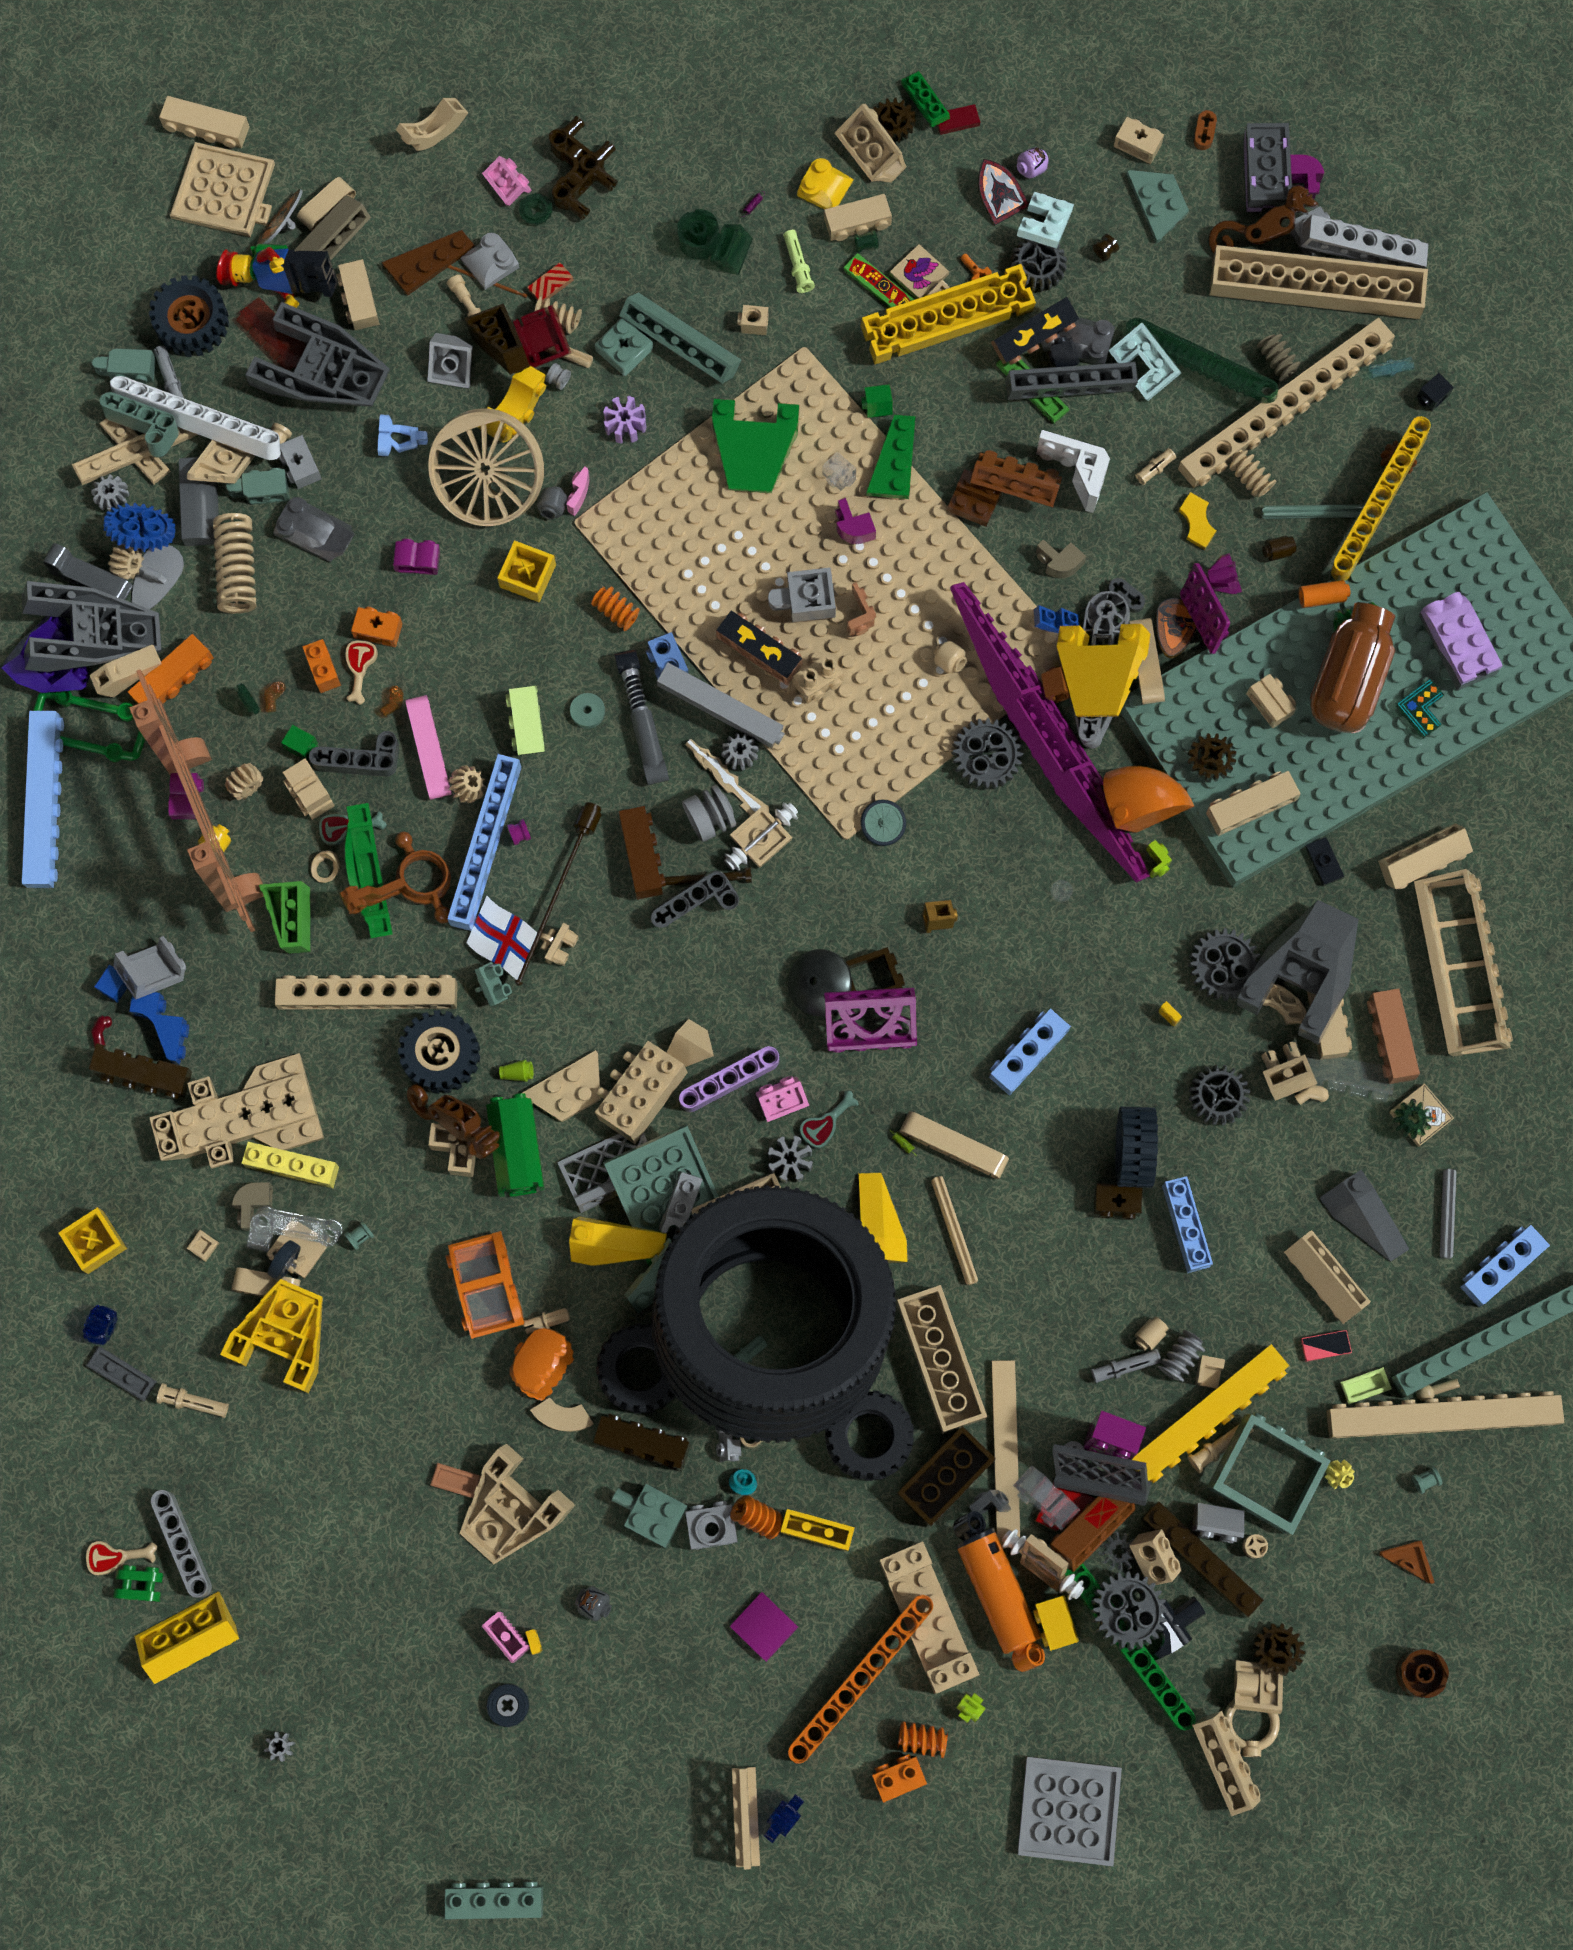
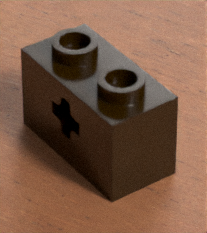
(1108, 1192)

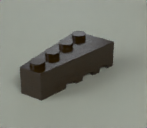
(498, 338)
(140, 1072)
(642, 1443)

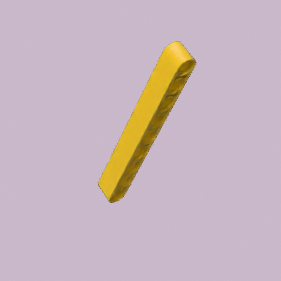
(1379, 507)

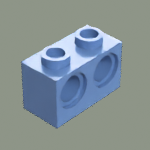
(672, 656)

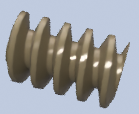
(1278, 356)

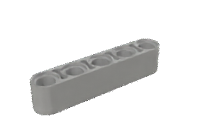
(173, 1535)

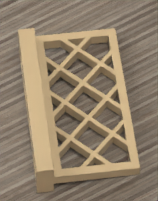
(745, 1817)

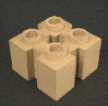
(307, 789)

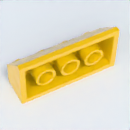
(186, 1638)

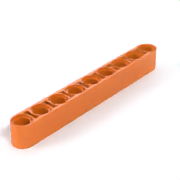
(851, 1685)

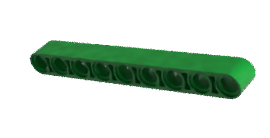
(1149, 1668)

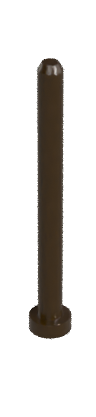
(689, 879)

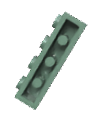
(494, 1902)

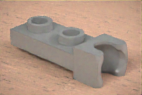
(681, 1201)

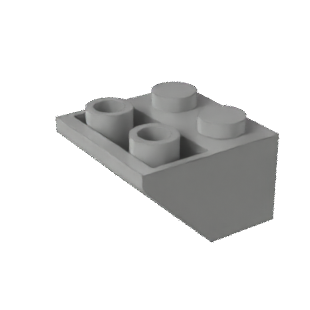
(1219, 1522)

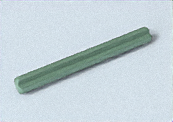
(1311, 511)

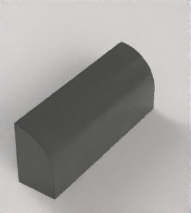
(197, 507)

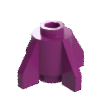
(1223, 575)

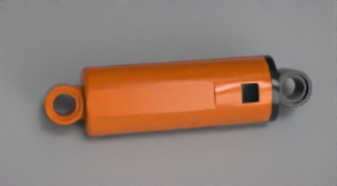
(998, 1591)

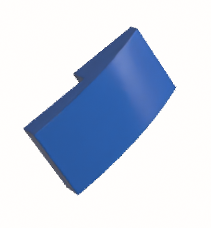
(1051, 621)

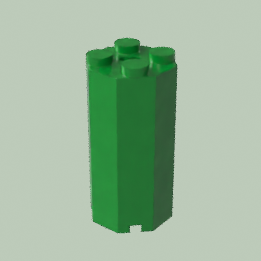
(518, 1155)

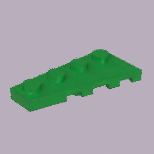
(894, 464)

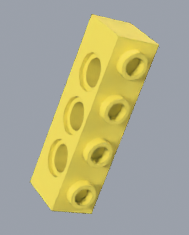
(290, 1165)

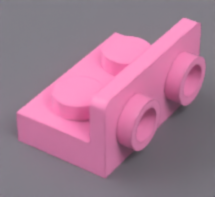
(506, 180)
(782, 1098)

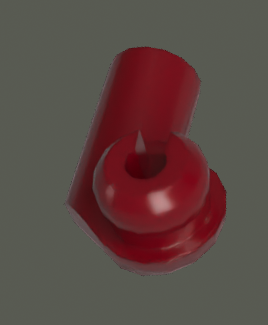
(98, 1029)

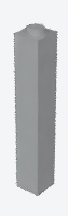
(720, 705)

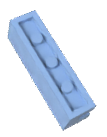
(1187, 1224)

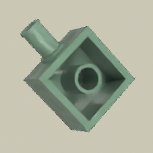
(652, 1514)

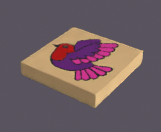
(918, 272)

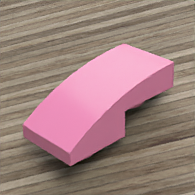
(580, 486)

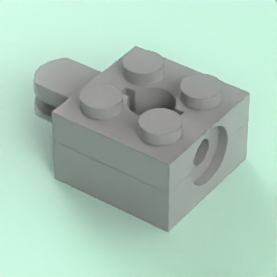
(802, 588)

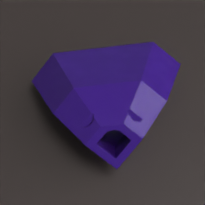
(45, 682)

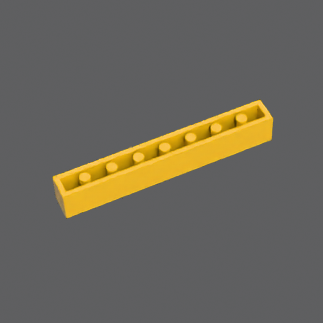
(1211, 1411)

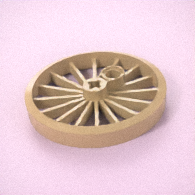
(466, 422)

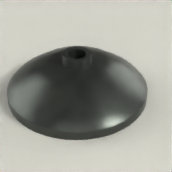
(831, 976)

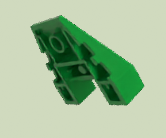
(752, 450)

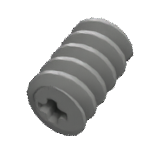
(1182, 1356)

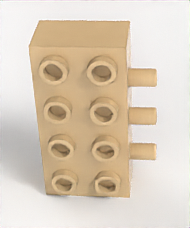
(640, 1091)

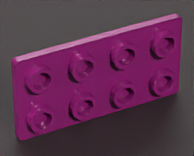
(1205, 608)

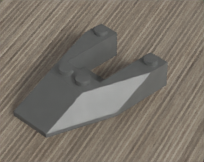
(330, 369)
(100, 627)
(1313, 956)

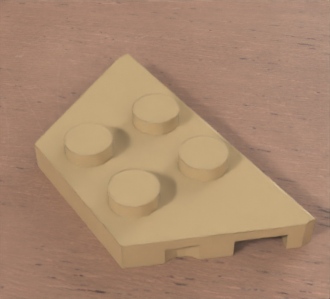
(220, 464)
(568, 1089)

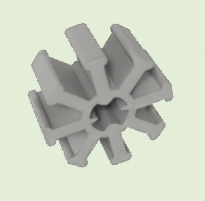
(783, 1162)

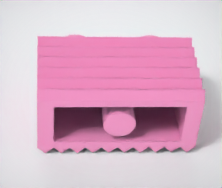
(506, 1637)

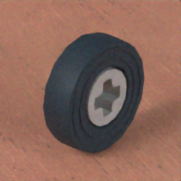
(495, 1705)

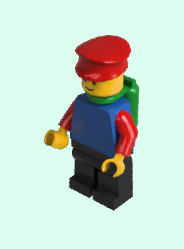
(279, 270)

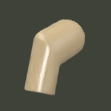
(1314, 1092)

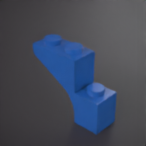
(170, 1029)

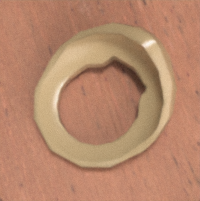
(320, 858)

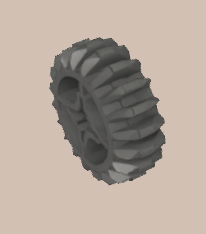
(1054, 258)
(1210, 1091)

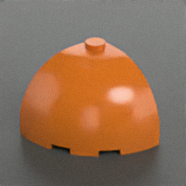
(1143, 797)

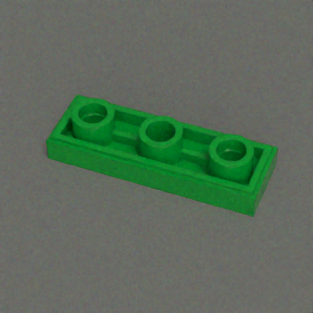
(925, 99)

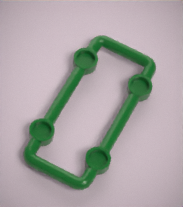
(112, 751)

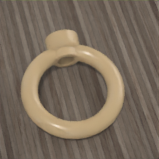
(1254, 1748)

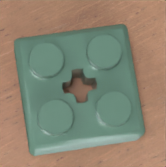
(624, 358)

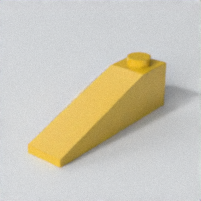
(881, 1217)
(605, 1242)

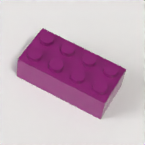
(1114, 1436)

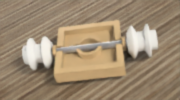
(761, 836)
(1043, 1563)

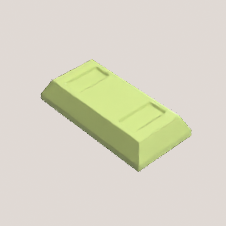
(1366, 1385)

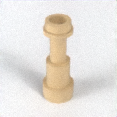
(457, 285)

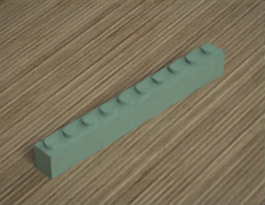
(1484, 1342)

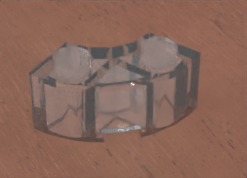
(1046, 1498)

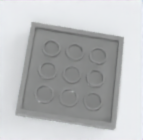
(1069, 1811)

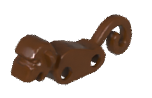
(1271, 222)
(456, 1119)

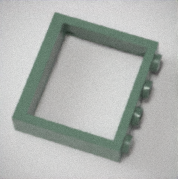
(1230, 1455)

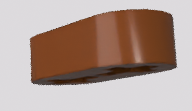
(1209, 131)

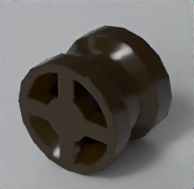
(1105, 247)

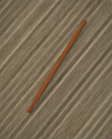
(496, 284)

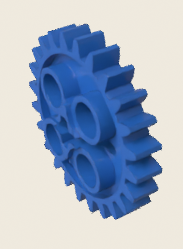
(124, 527)

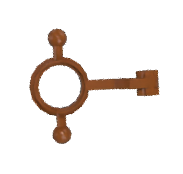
(357, 899)

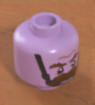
(1032, 162)

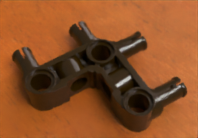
(580, 177)

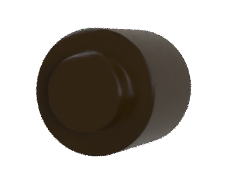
(1279, 548)

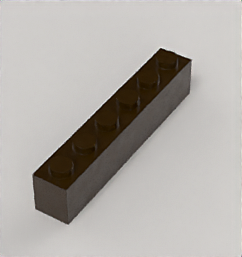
(1203, 1560)

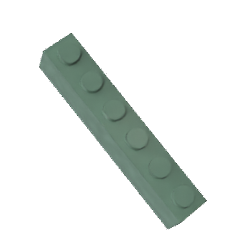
(680, 337)

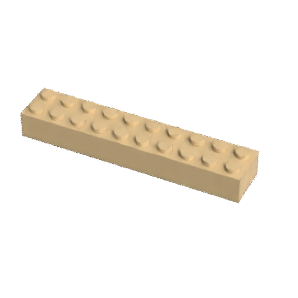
(1318, 282)

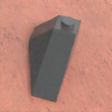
(1362, 1211)

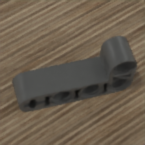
(73, 570)
(354, 756)
(691, 903)

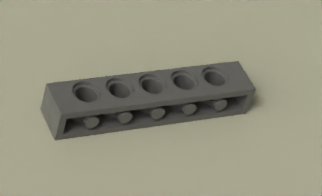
(1071, 380)

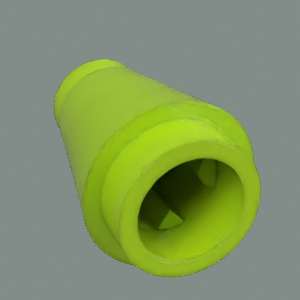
(517, 1071)

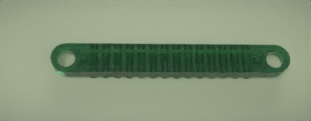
(1210, 363)

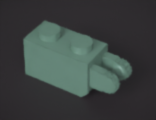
(129, 363)
(261, 486)

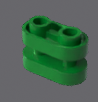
(129, 1574)

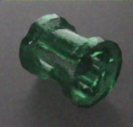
(866, 241)

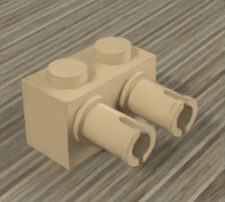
(818, 678)
(1290, 1076)

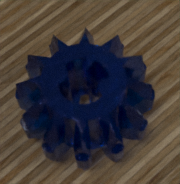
(100, 1325)

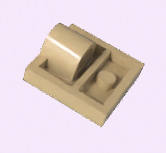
(1257, 1689)

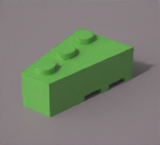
(290, 914)

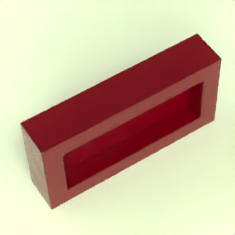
(960, 119)

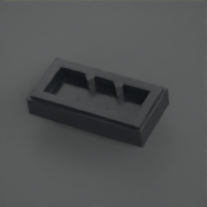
(1324, 861)

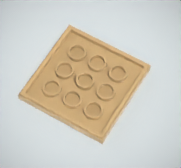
(221, 188)

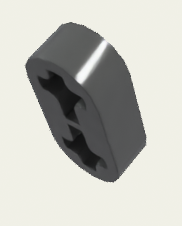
(1129, 591)

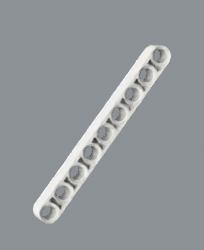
(203, 419)

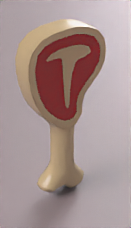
(359, 657)
(105, 1559)

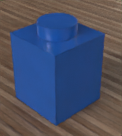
(111, 984)

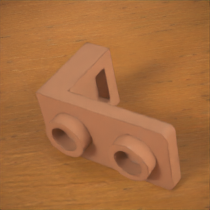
(862, 623)

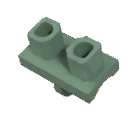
(490, 983)

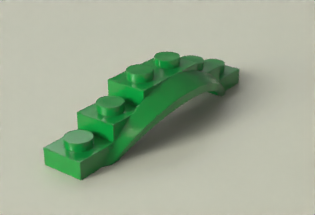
(364, 867)

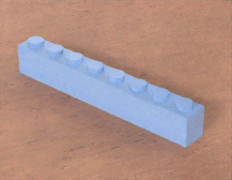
(42, 799)

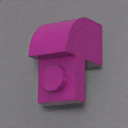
(1308, 171)
(854, 529)

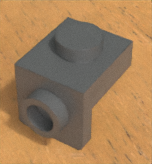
(986, 1501)

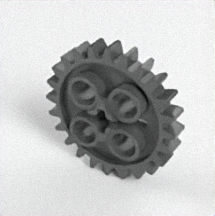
(992, 771)
(1205, 968)
(1109, 1615)

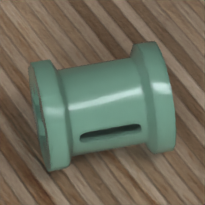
(359, 1235)
(1427, 1479)

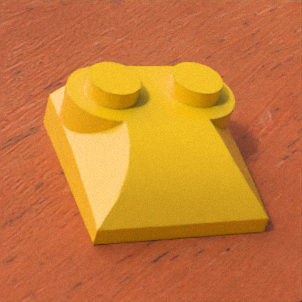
(824, 184)

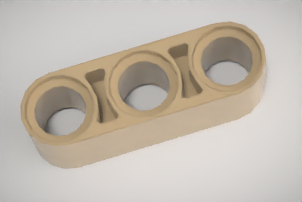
(324, 202)
(256, 1282)

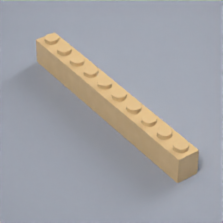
(1445, 1416)

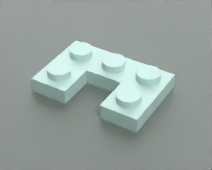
(1057, 216)
(1161, 367)

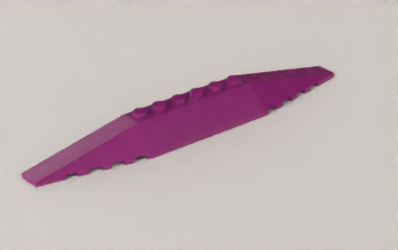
(1046, 732)

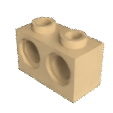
(1155, 1557)

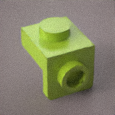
(1160, 856)

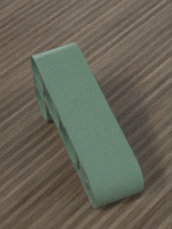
(157, 425)

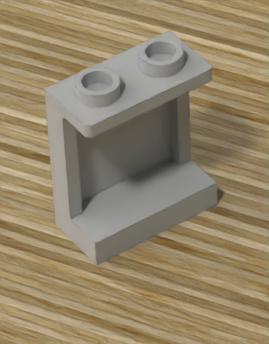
(150, 969)

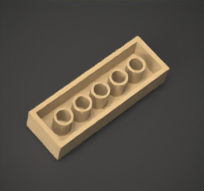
(941, 1359)

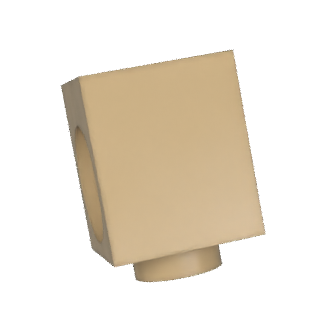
(757, 312)

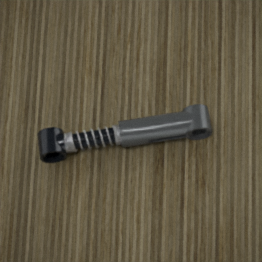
(642, 719)

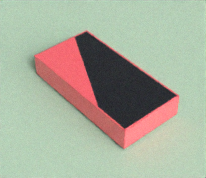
(1326, 1345)

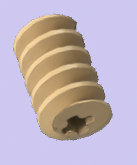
(567, 318)
(1251, 475)

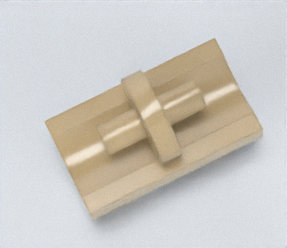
(554, 953)

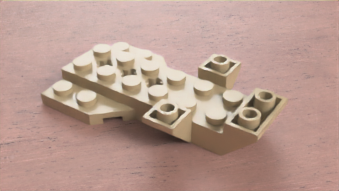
(218, 1123)

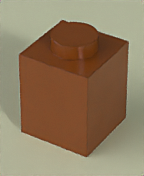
(1055, 685)

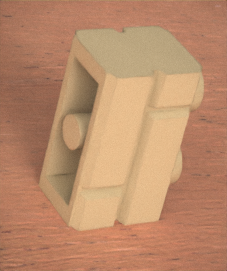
(1272, 700)

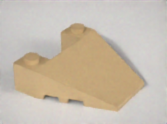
(504, 1513)

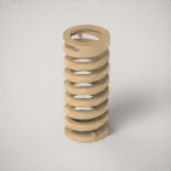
(237, 563)

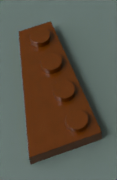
(425, 262)

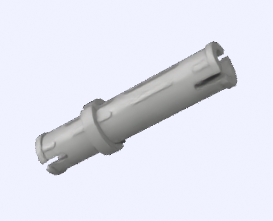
(171, 383)
(1131, 1364)

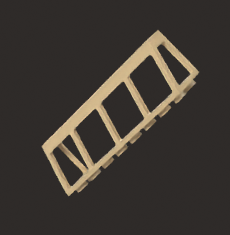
(1441, 970)

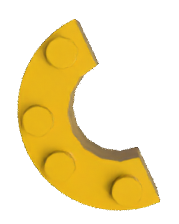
(519, 401)

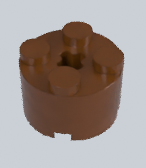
(1435, 1676)

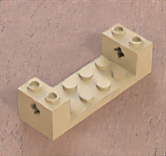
(938, 1637)

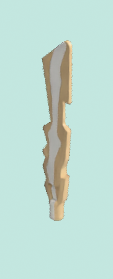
(727, 781)

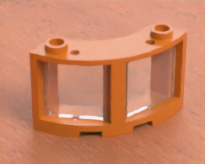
(482, 1285)

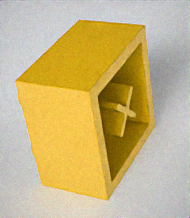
(526, 571)
(92, 1240)
(1056, 1622)

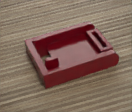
(541, 333)

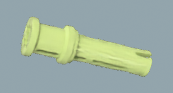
(800, 269)

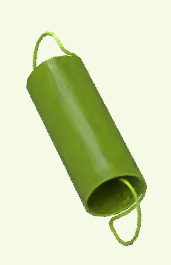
(903, 1142)

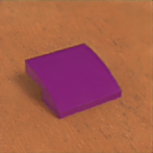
(764, 1626)

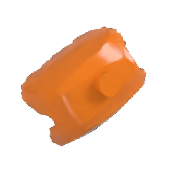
(541, 1362)

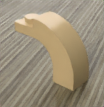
(435, 127)

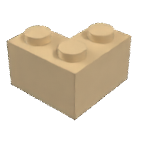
(459, 1161)

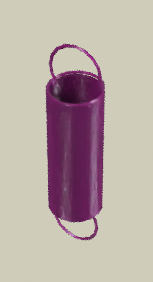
(753, 203)

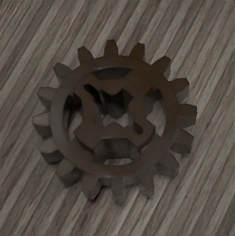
(899, 114)
(1216, 765)
(1283, 1657)

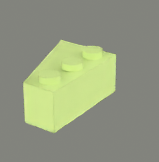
(525, 720)

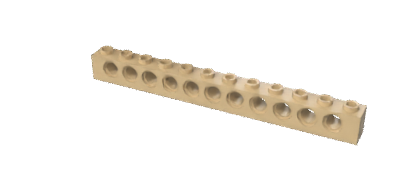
(1375, 333)

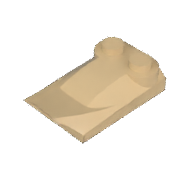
(871, 145)

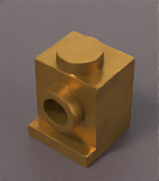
(939, 915)

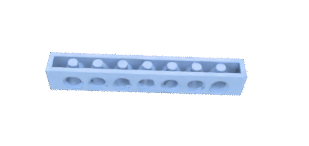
(484, 842)

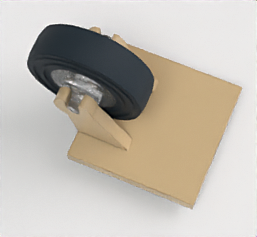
(293, 1256)

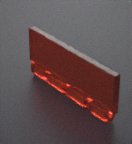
(261, 319)

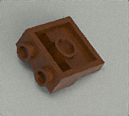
(973, 501)

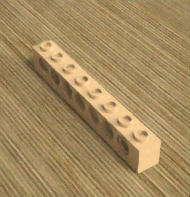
(445, 999)

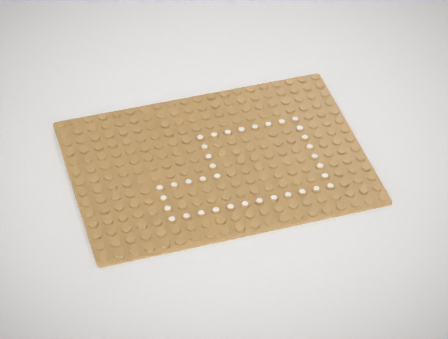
(709, 550)

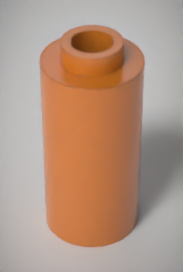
(1324, 593)

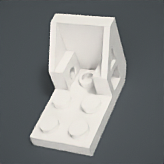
(1089, 460)

